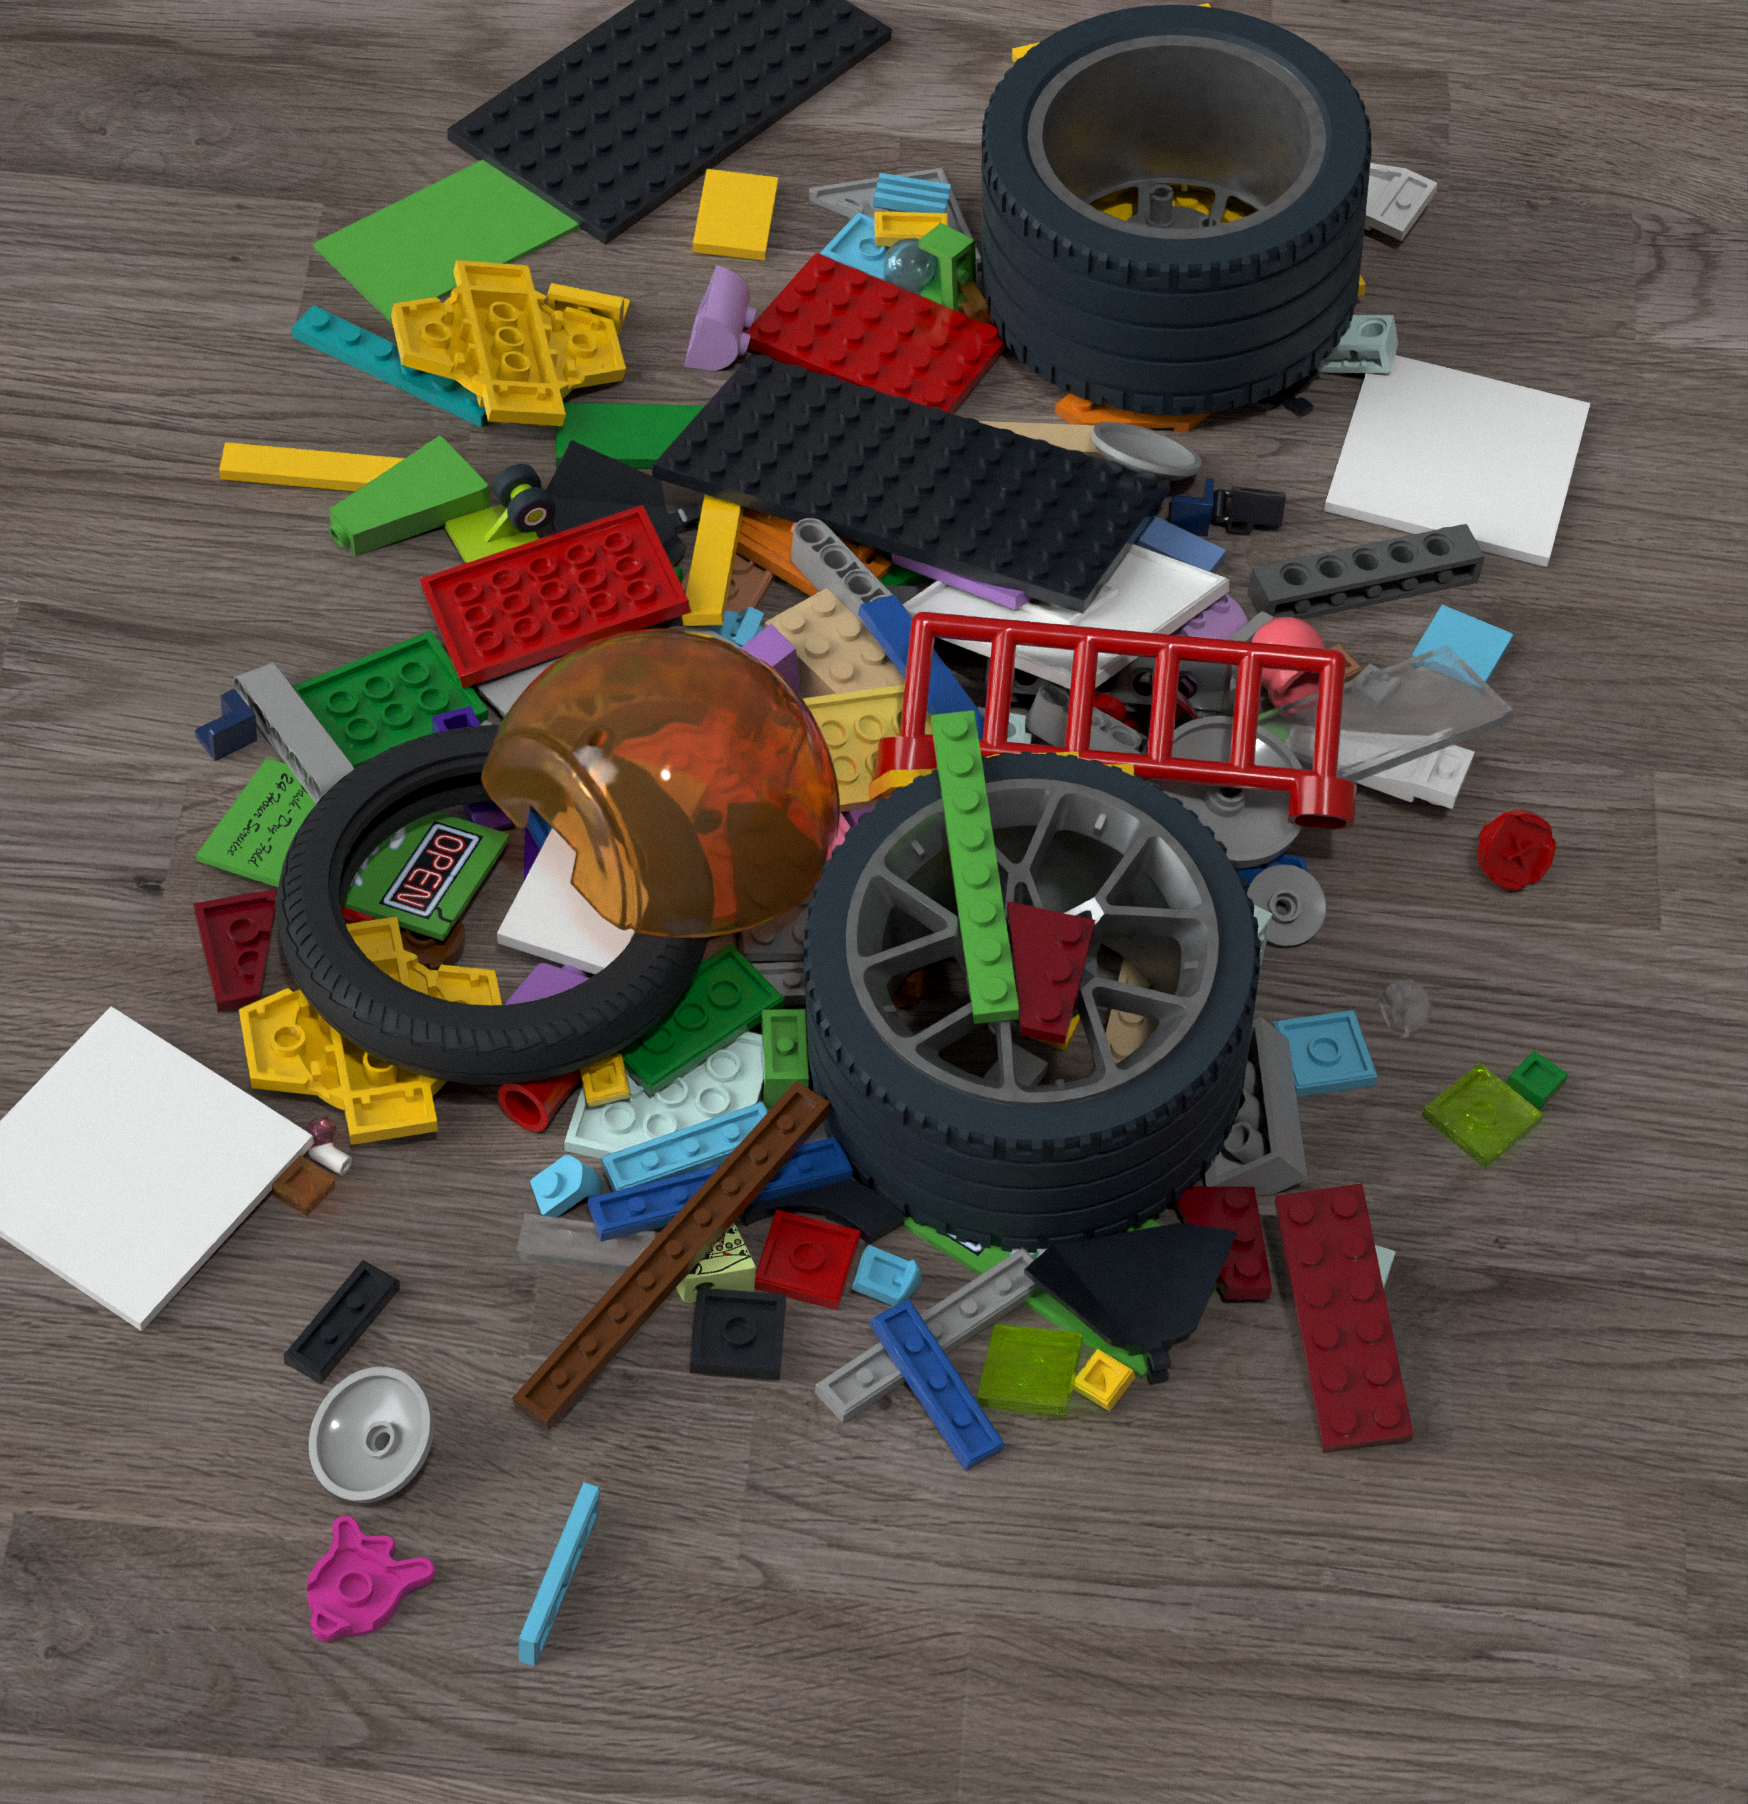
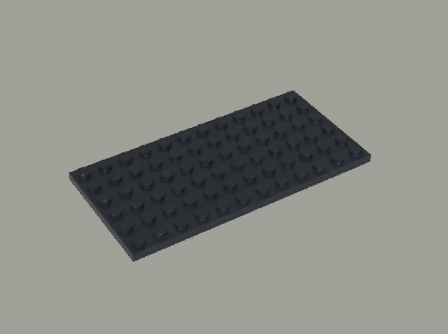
(661, 100)
(915, 481)

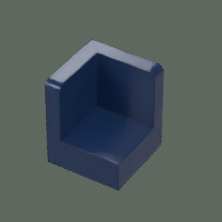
(1193, 512)
(232, 730)

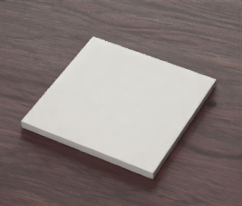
(1459, 450)
(1140, 595)
(135, 1166)

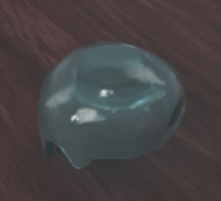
(909, 265)

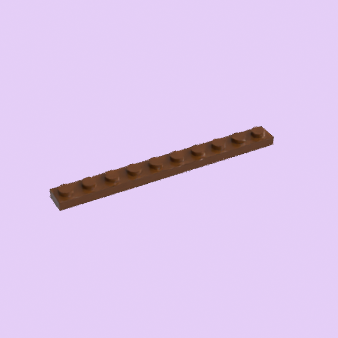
(671, 1256)

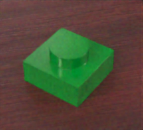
(1537, 1079)

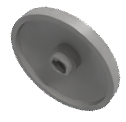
(1245, 820)

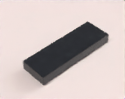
(341, 1322)

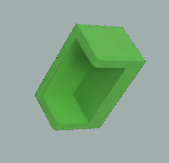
(955, 265)
(783, 1052)

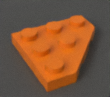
(1085, 412)

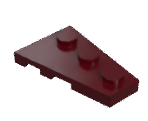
(236, 945)
(1048, 967)
(1235, 1209)

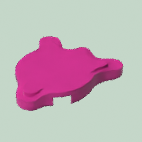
(359, 1583)

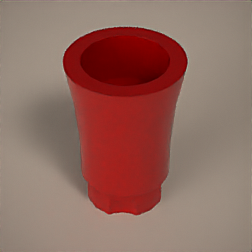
(535, 1102)

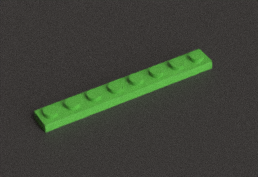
(974, 868)

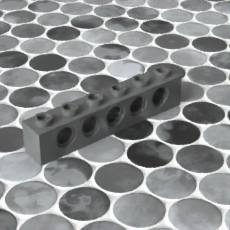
(1367, 574)
(1210, 696)

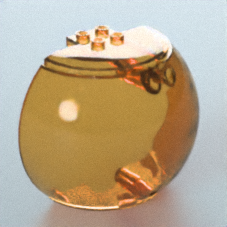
(674, 779)

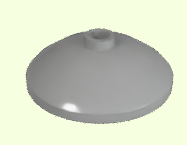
(1145, 451)
(357, 1422)

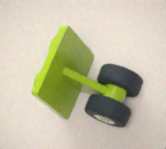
(512, 523)

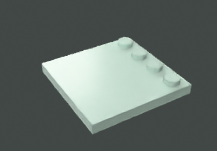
(710, 1089)

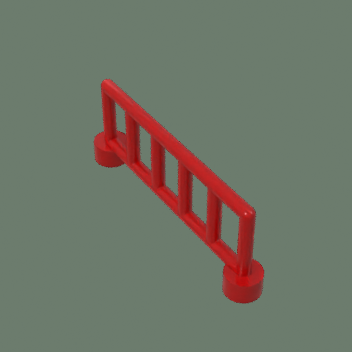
(1315, 795)

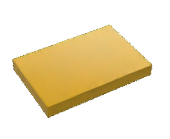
(735, 214)

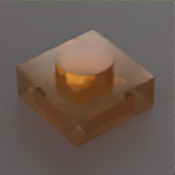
(975, 305)
(303, 1185)

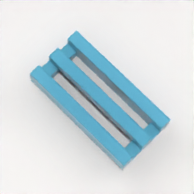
(911, 194)

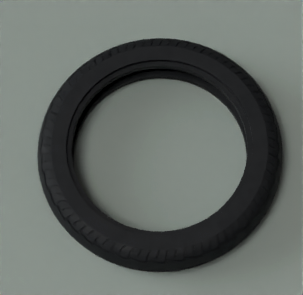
(419, 1030)

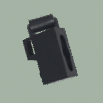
(1248, 506)

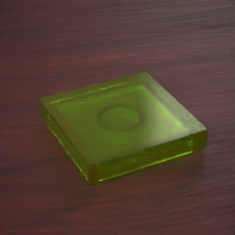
(1482, 1115)
(1030, 1369)

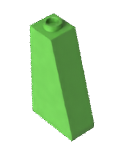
(409, 499)

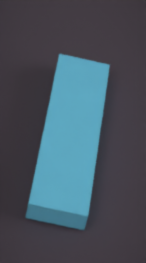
(682, 1150)
(559, 1574)

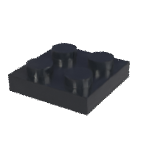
(738, 1333)

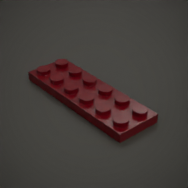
(1343, 1318)

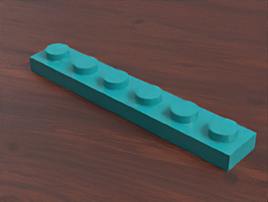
(383, 361)

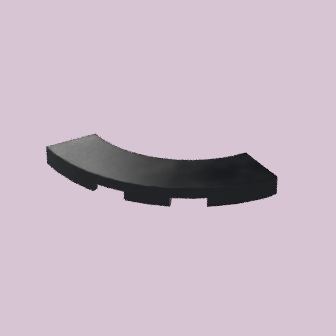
(841, 1202)

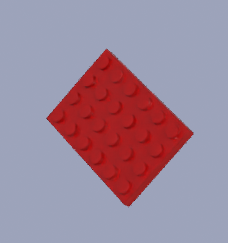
(876, 335)
(553, 595)

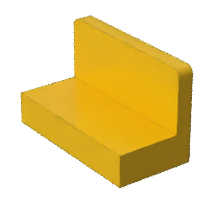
(589, 301)

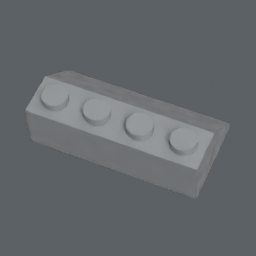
(1266, 1134)

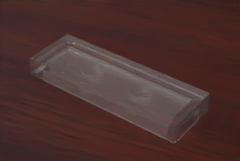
(578, 1244)

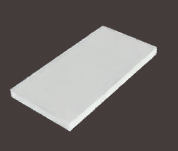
(554, 918)

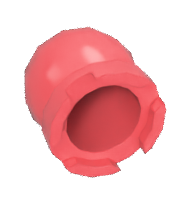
(1288, 685)

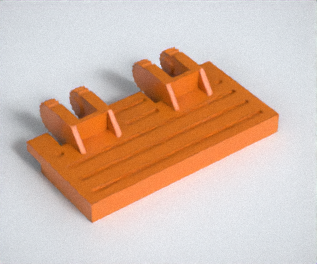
(769, 541)

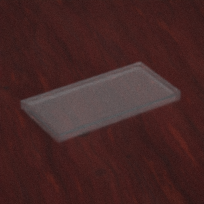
(1396, 715)

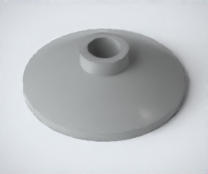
(1300, 894)

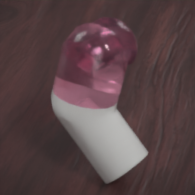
(323, 1149)

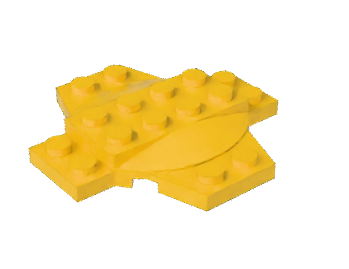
(507, 343)
(301, 1053)

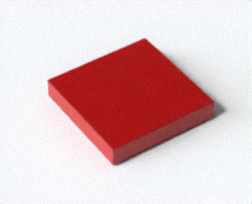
(807, 1259)

